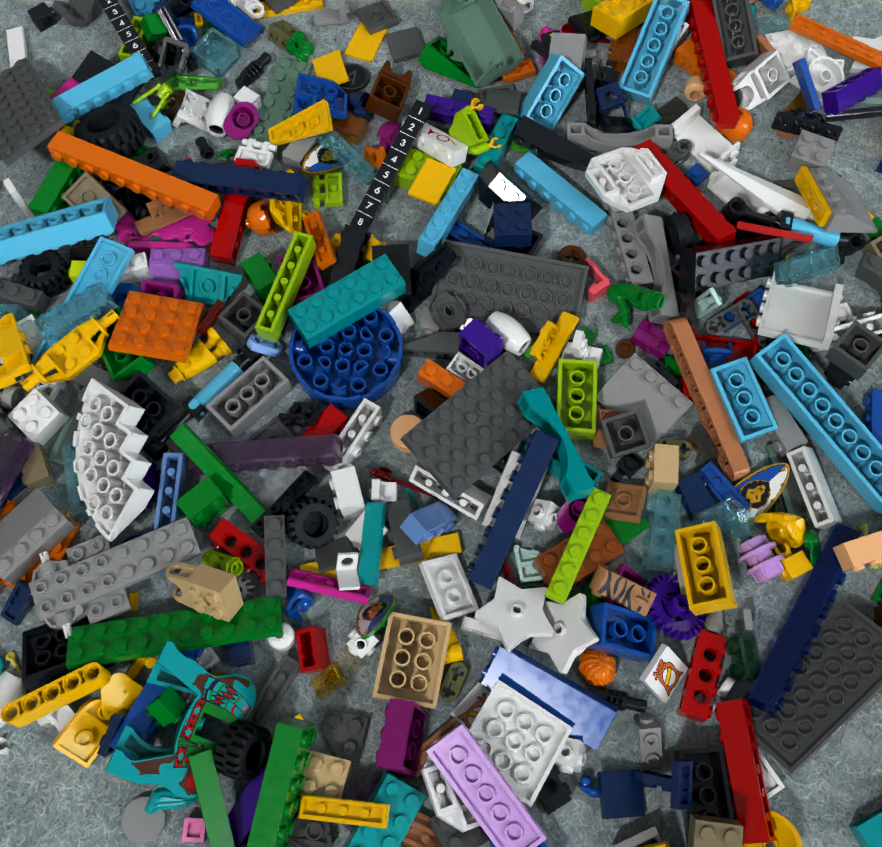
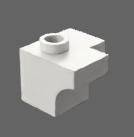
(383, 492)
(59, 717)

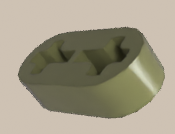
(687, 446)
(449, 679)

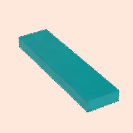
(371, 543)

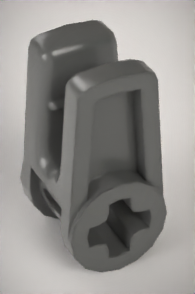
(680, 152)

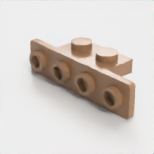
(160, 217)

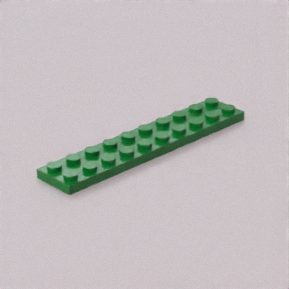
(185, 628)

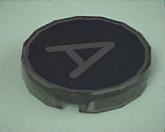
(357, 78)

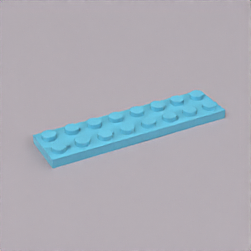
(104, 265)

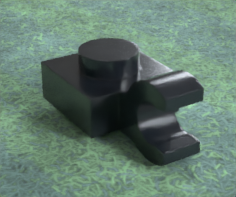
(669, 376)
(628, 467)

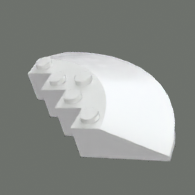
(109, 459)

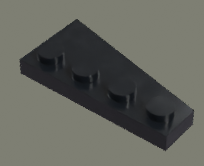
(427, 273)

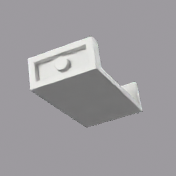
(703, 138)
(728, 189)

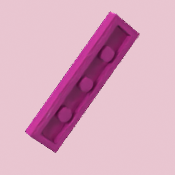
(326, 586)

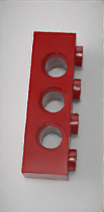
(225, 532)
(688, 705)

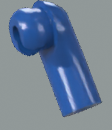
(586, 786)

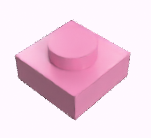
(194, 830)

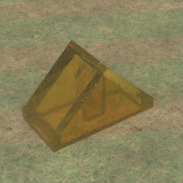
(329, 680)

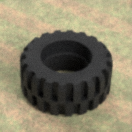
(113, 128)

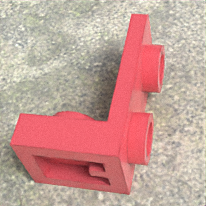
(602, 281)

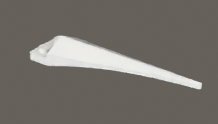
(769, 194)

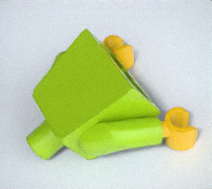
(469, 130)

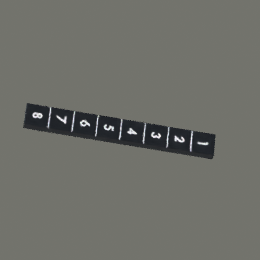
(128, 33)
(392, 164)

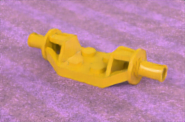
(72, 352)

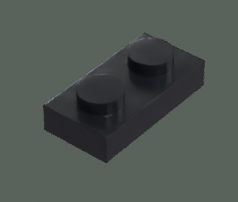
(615, 124)

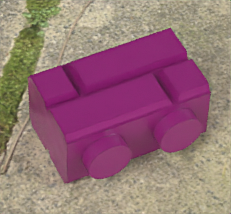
(651, 339)

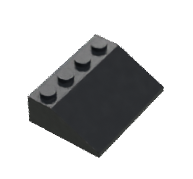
(157, 404)
(45, 655)

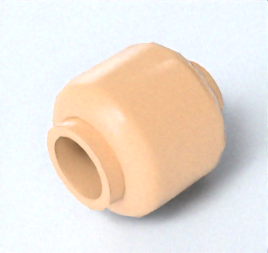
(694, 89)

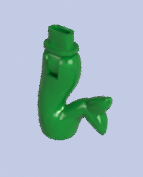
(640, 297)

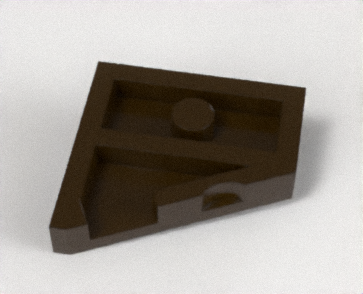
(175, 104)

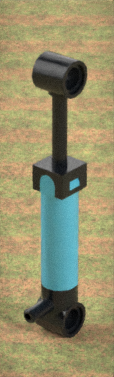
(847, 243)
(196, 405)

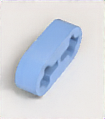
(264, 346)

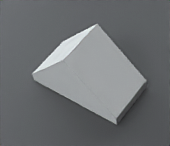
(399, 314)

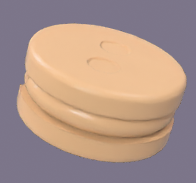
(400, 427)

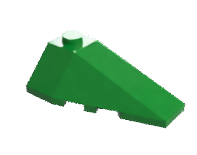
(437, 60)

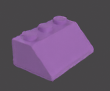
(162, 262)

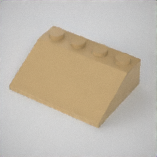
(412, 660)

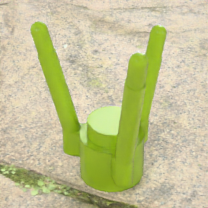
(164, 92)

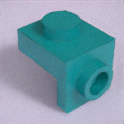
(645, 118)

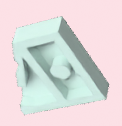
(524, 560)

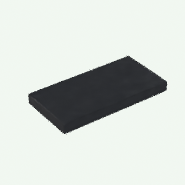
(95, 64)
(589, 93)

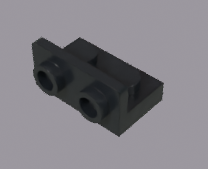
(136, 204)
(302, 414)

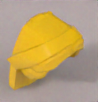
(783, 527)

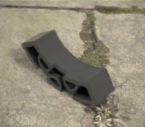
(870, 271)

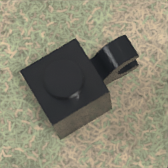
(605, 75)

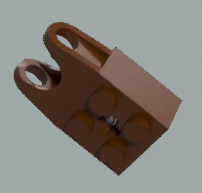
(388, 93)

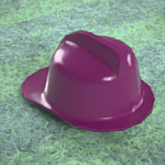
(241, 120)
(569, 514)

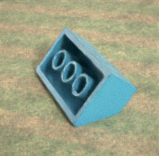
(551, 91)
(743, 400)

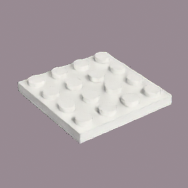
(519, 739)

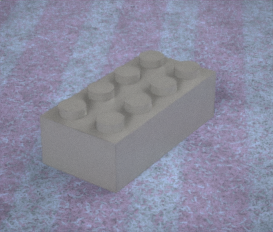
(249, 397)

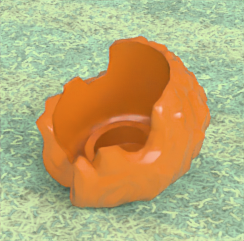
(597, 667)

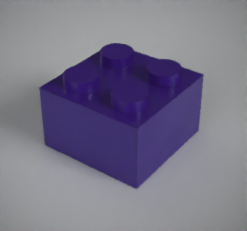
(480, 343)

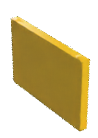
(363, 45)
(331, 67)
(431, 181)

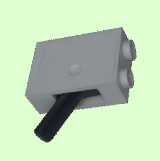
(569, 45)

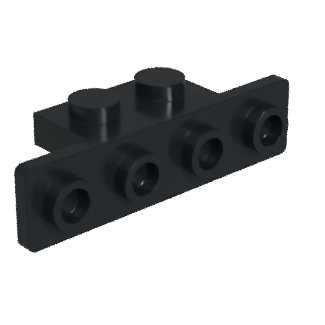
(798, 119)
(293, 493)

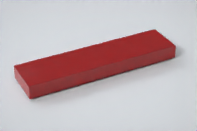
(774, 232)

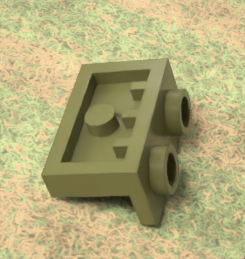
(280, 33)

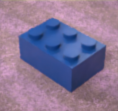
(622, 632)

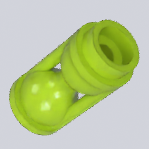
(228, 564)

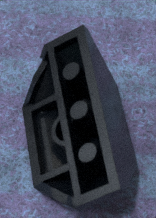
(500, 188)

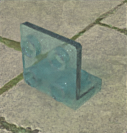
(730, 517)

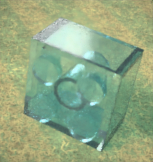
(216, 52)

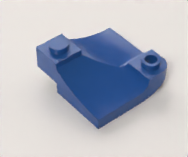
(314, 89)

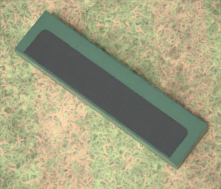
(67, 431)
(791, 494)

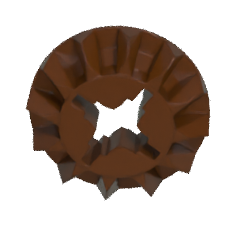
(567, 251)

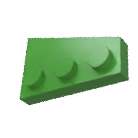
(194, 82)

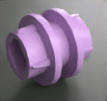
(760, 558)

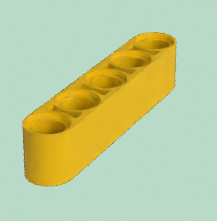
(45, 695)

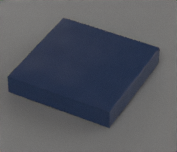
(620, 794)

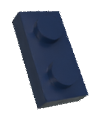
(114, 724)

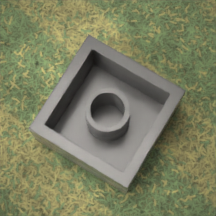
(810, 151)

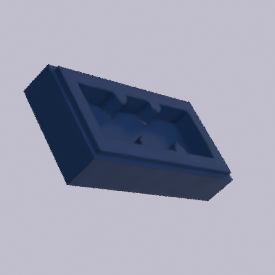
(17, 603)

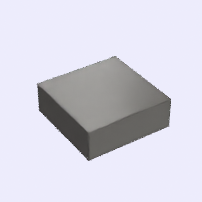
(745, 620)

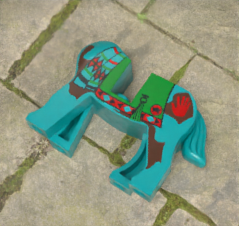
(221, 696)

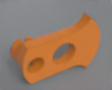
(375, 155)

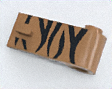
(621, 590)

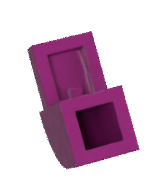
(388, 133)

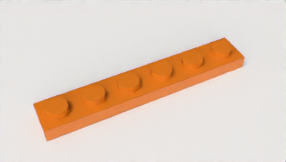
(836, 41)

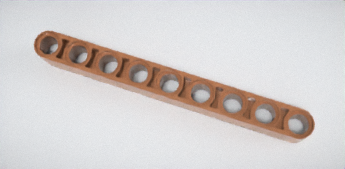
(706, 398)

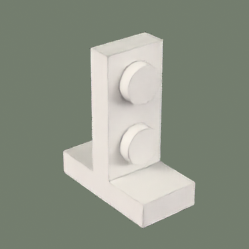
(580, 350)

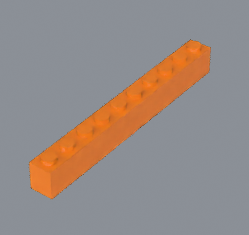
(134, 176)

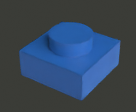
(696, 175)

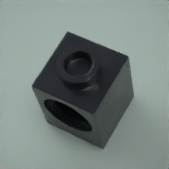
(43, 16)

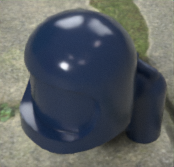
(357, 103)

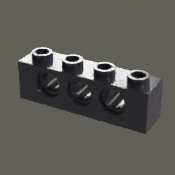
(557, 798)

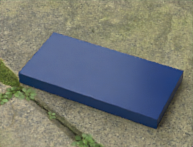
(228, 20)

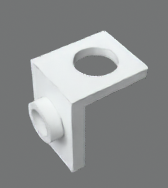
(347, 574)

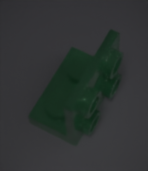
(744, 658)

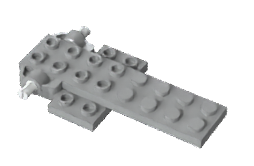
(97, 575)

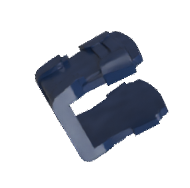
(618, 100)

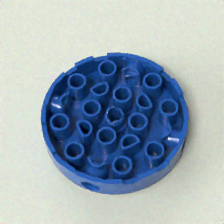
(348, 378)

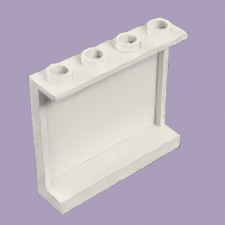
(800, 312)

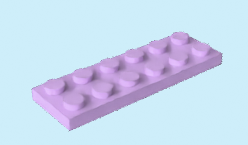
(485, 790)

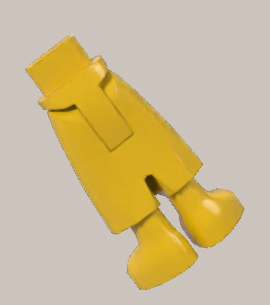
(200, 357)

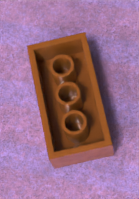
(602, 550)

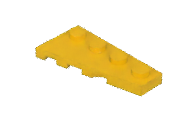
(305, 124)

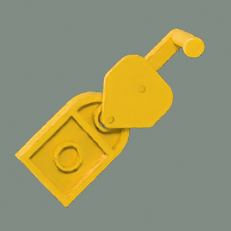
(87, 726)

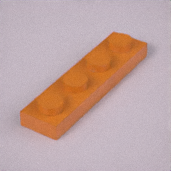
(324, 251)

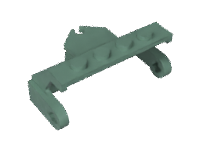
(479, 39)

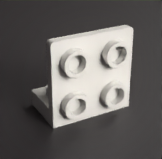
(192, 111)

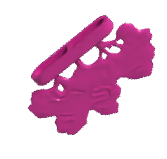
(195, 227)

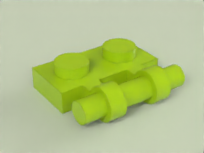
(333, 190)

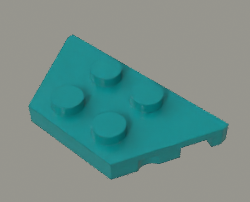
(208, 283)

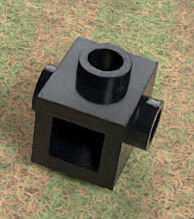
(170, 56)

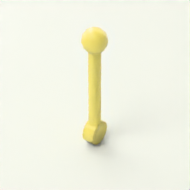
(10, 657)

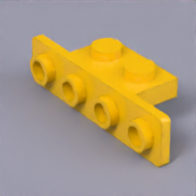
(550, 345)

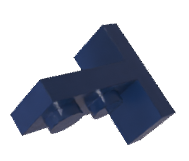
(678, 783)

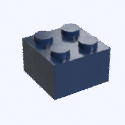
(512, 224)

